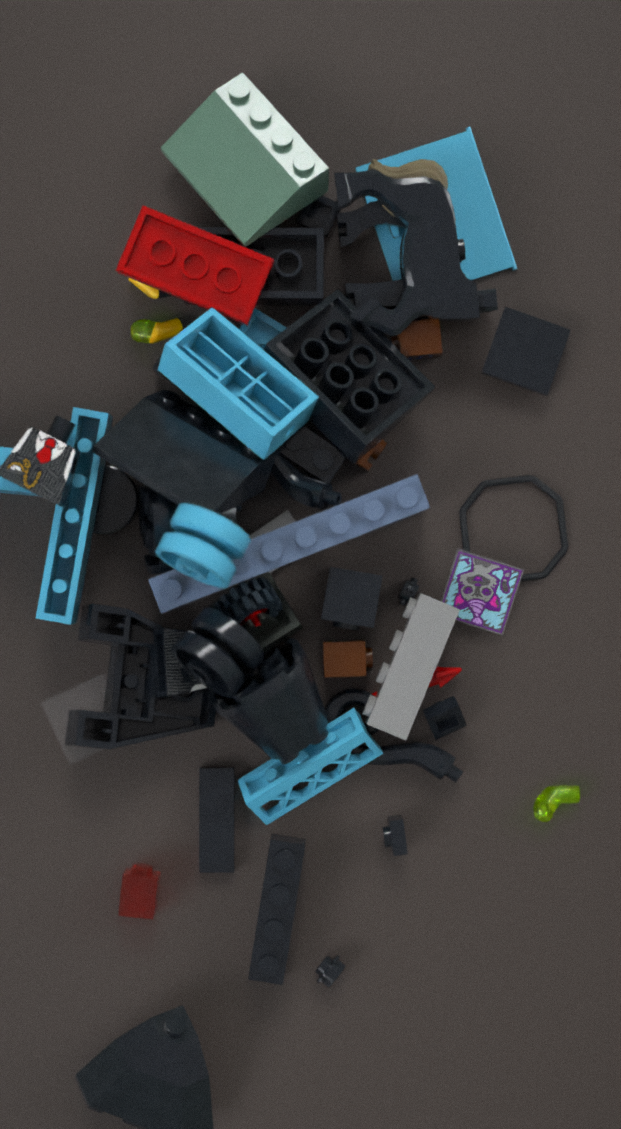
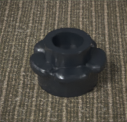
(329, 970)

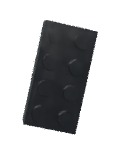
(297, 265)

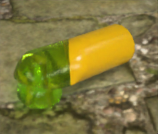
(153, 331)

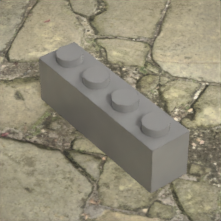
(411, 666)

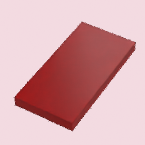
(194, 265)

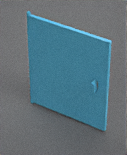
(473, 204)

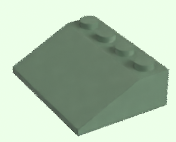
(246, 160)

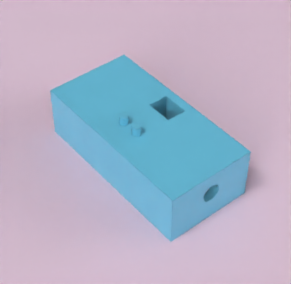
(237, 383)

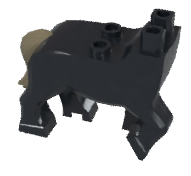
(429, 253)

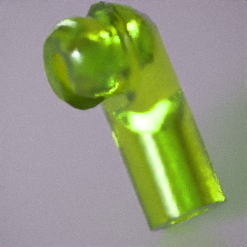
(552, 797)

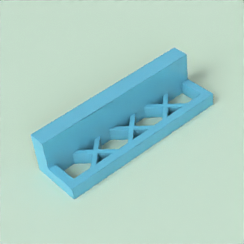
(276, 779)

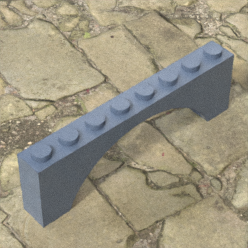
(302, 539)

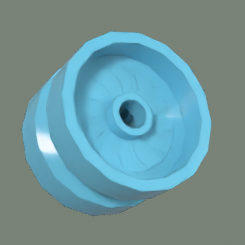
(203, 545)

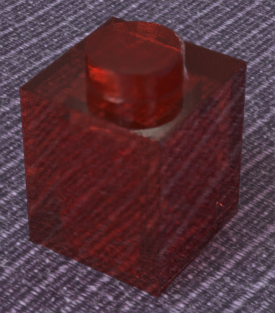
(139, 892)

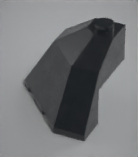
(152, 1076)

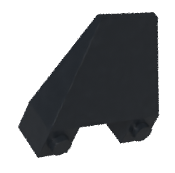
(131, 702)

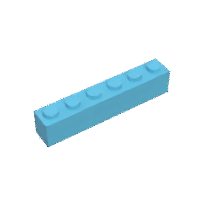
(74, 523)

